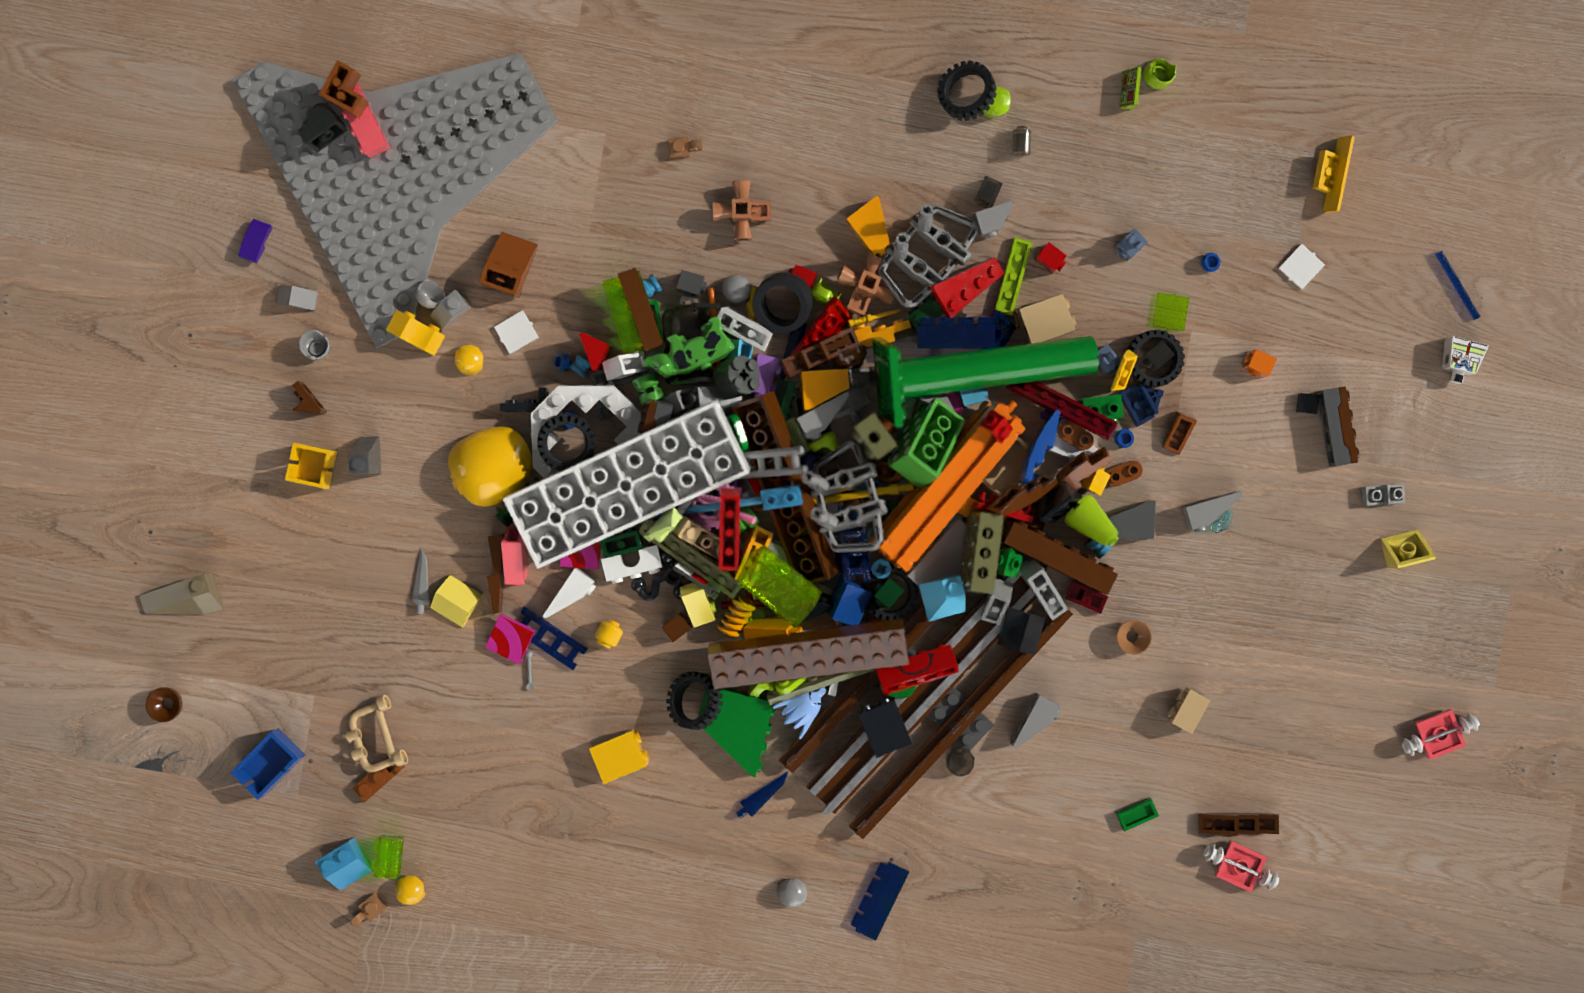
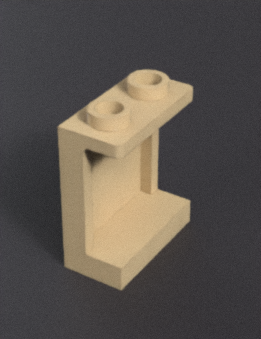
(1047, 319)

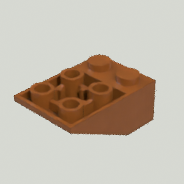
(508, 264)

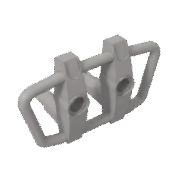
(930, 233)
(835, 484)

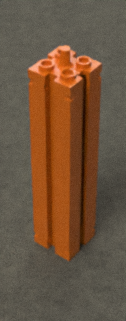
(929, 509)

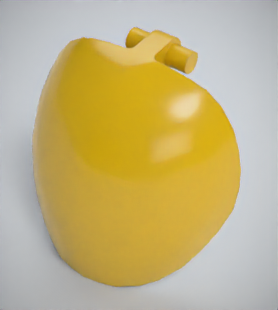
(490, 465)

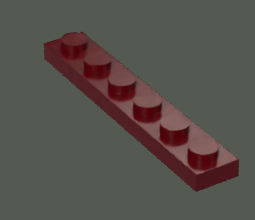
(1069, 408)

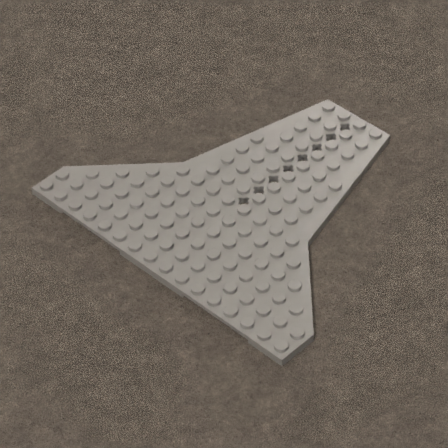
(385, 215)

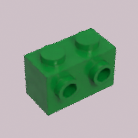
(1106, 405)

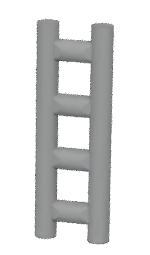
(776, 454)

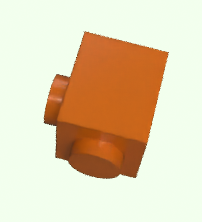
(1259, 363)

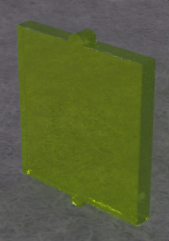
(1171, 311)

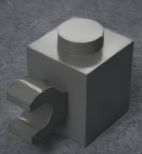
(691, 285)

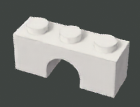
(616, 569)

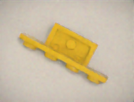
(1332, 173)

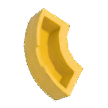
(420, 335)

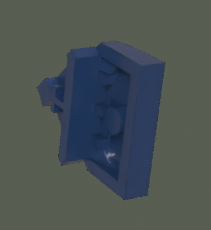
(1141, 402)

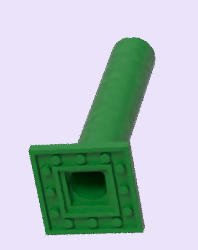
(975, 369)

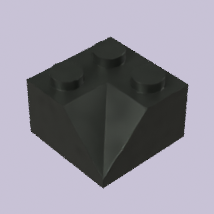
(321, 127)

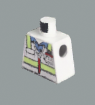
(1462, 357)

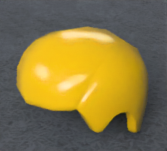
(469, 359)
(409, 890)

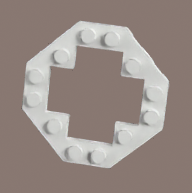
(585, 397)

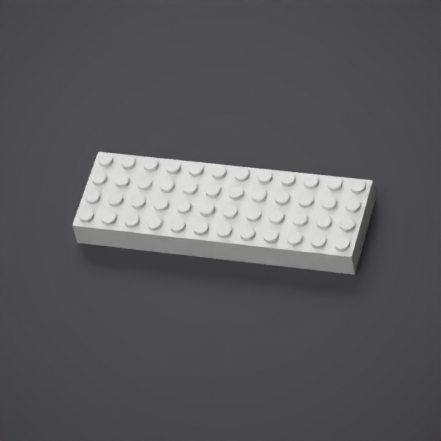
(627, 484)

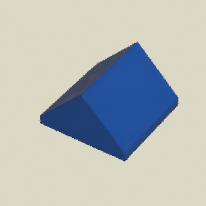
(849, 602)

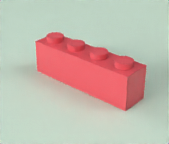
(367, 130)

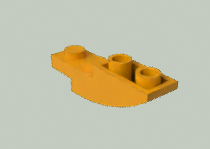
(865, 334)

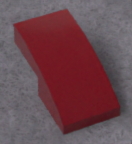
(1086, 597)

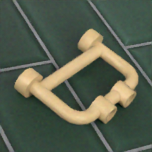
(354, 735)

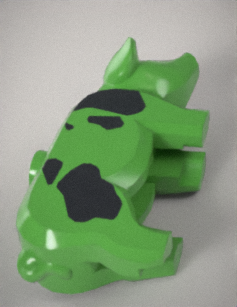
(692, 354)

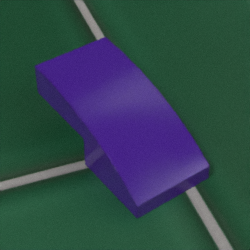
(254, 240)

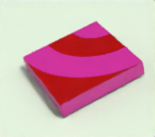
(584, 558)
(510, 638)

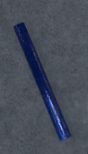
(1458, 285)

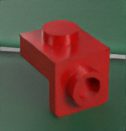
(996, 425)

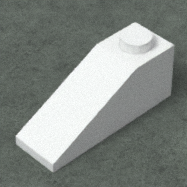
(744, 327)
(574, 589)

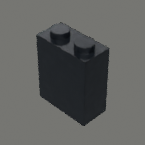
(884, 727)

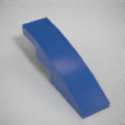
(1042, 443)

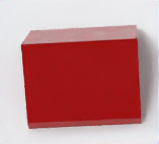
(596, 351)

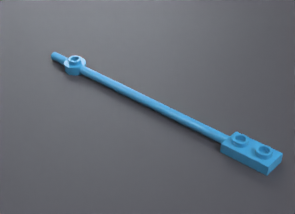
(770, 498)

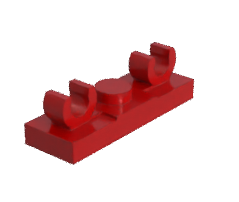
(1018, 515)

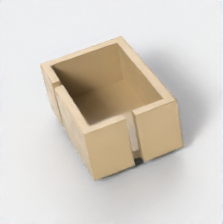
(1007, 470)

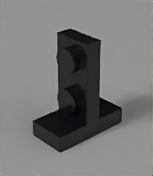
(529, 405)

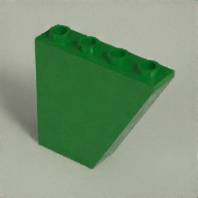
(742, 727)

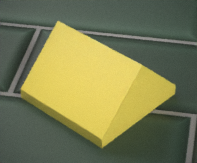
(1406, 549)
(455, 600)

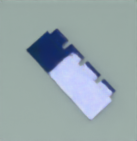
(949, 336)
(883, 897)

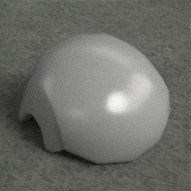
(736, 289)
(430, 295)
(314, 345)
(792, 892)

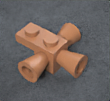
(742, 210)
(865, 286)

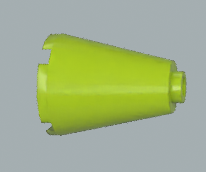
(1092, 521)

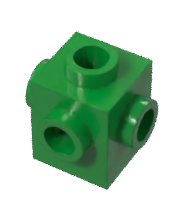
(1009, 562)

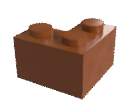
(339, 90)

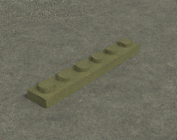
(695, 560)
(812, 684)

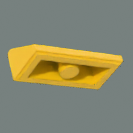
(1124, 371)

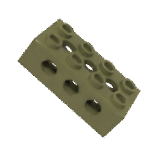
(874, 427)
(987, 559)

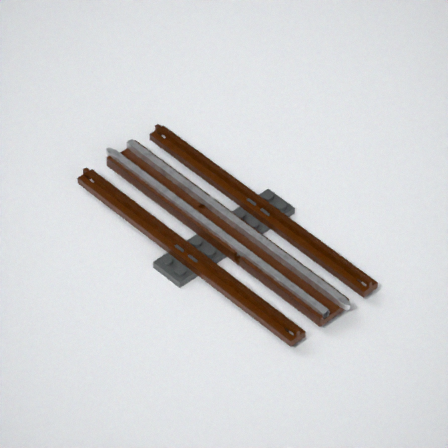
(957, 716)

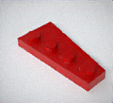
(961, 289)
(828, 323)

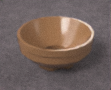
(1142, 641)

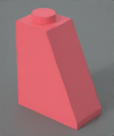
(514, 557)

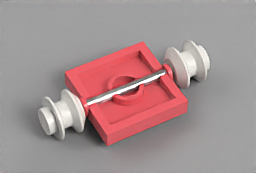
(1440, 734)
(1241, 866)

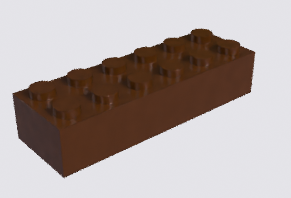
(1062, 559)

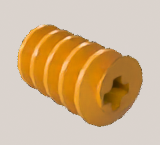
(738, 618)

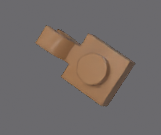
(681, 147)
(369, 908)

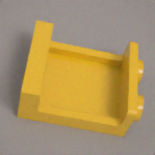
(619, 756)

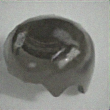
(960, 761)

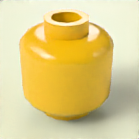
(608, 634)

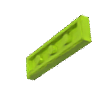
(1013, 276)

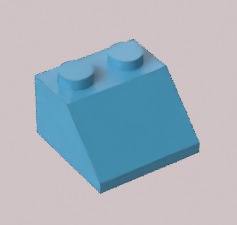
(344, 864)

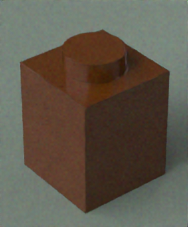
(677, 626)

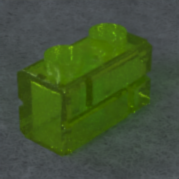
(388, 856)

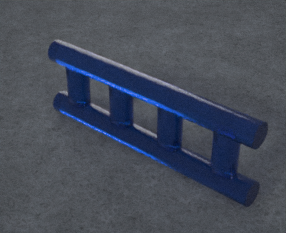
(862, 534)
(560, 637)

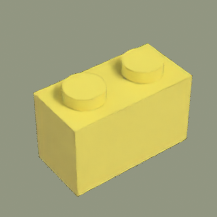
(698, 604)

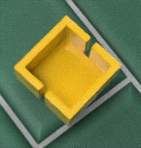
(312, 467)

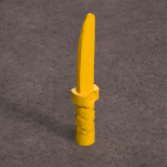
(868, 318)

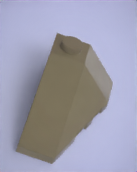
(188, 597)

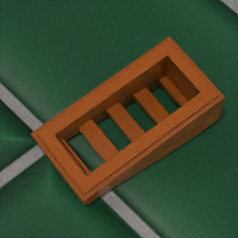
(1172, 430)

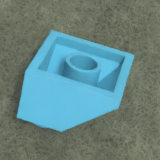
(943, 597)

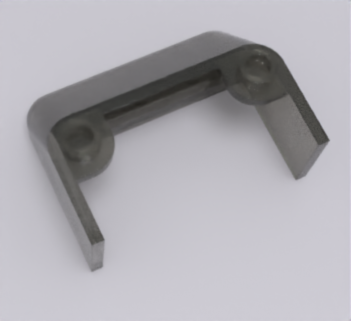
(687, 321)

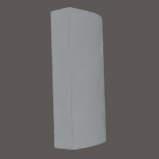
(943, 556)

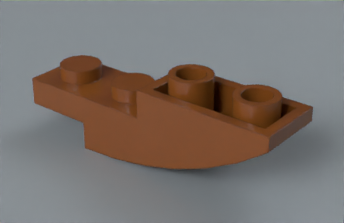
(1082, 467)

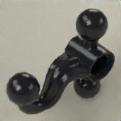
(638, 584)

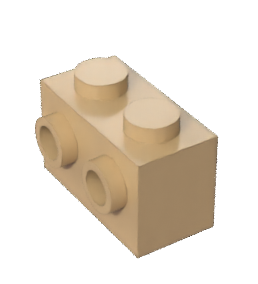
(1188, 710)

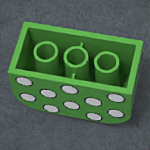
(926, 443)

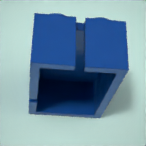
(268, 763)

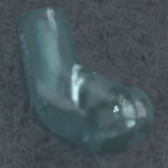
(1223, 523)

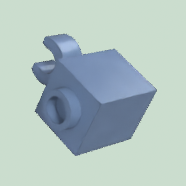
(1130, 245)
(1108, 360)

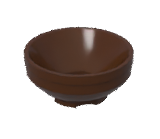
(851, 358)
(156, 708)

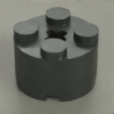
(737, 376)

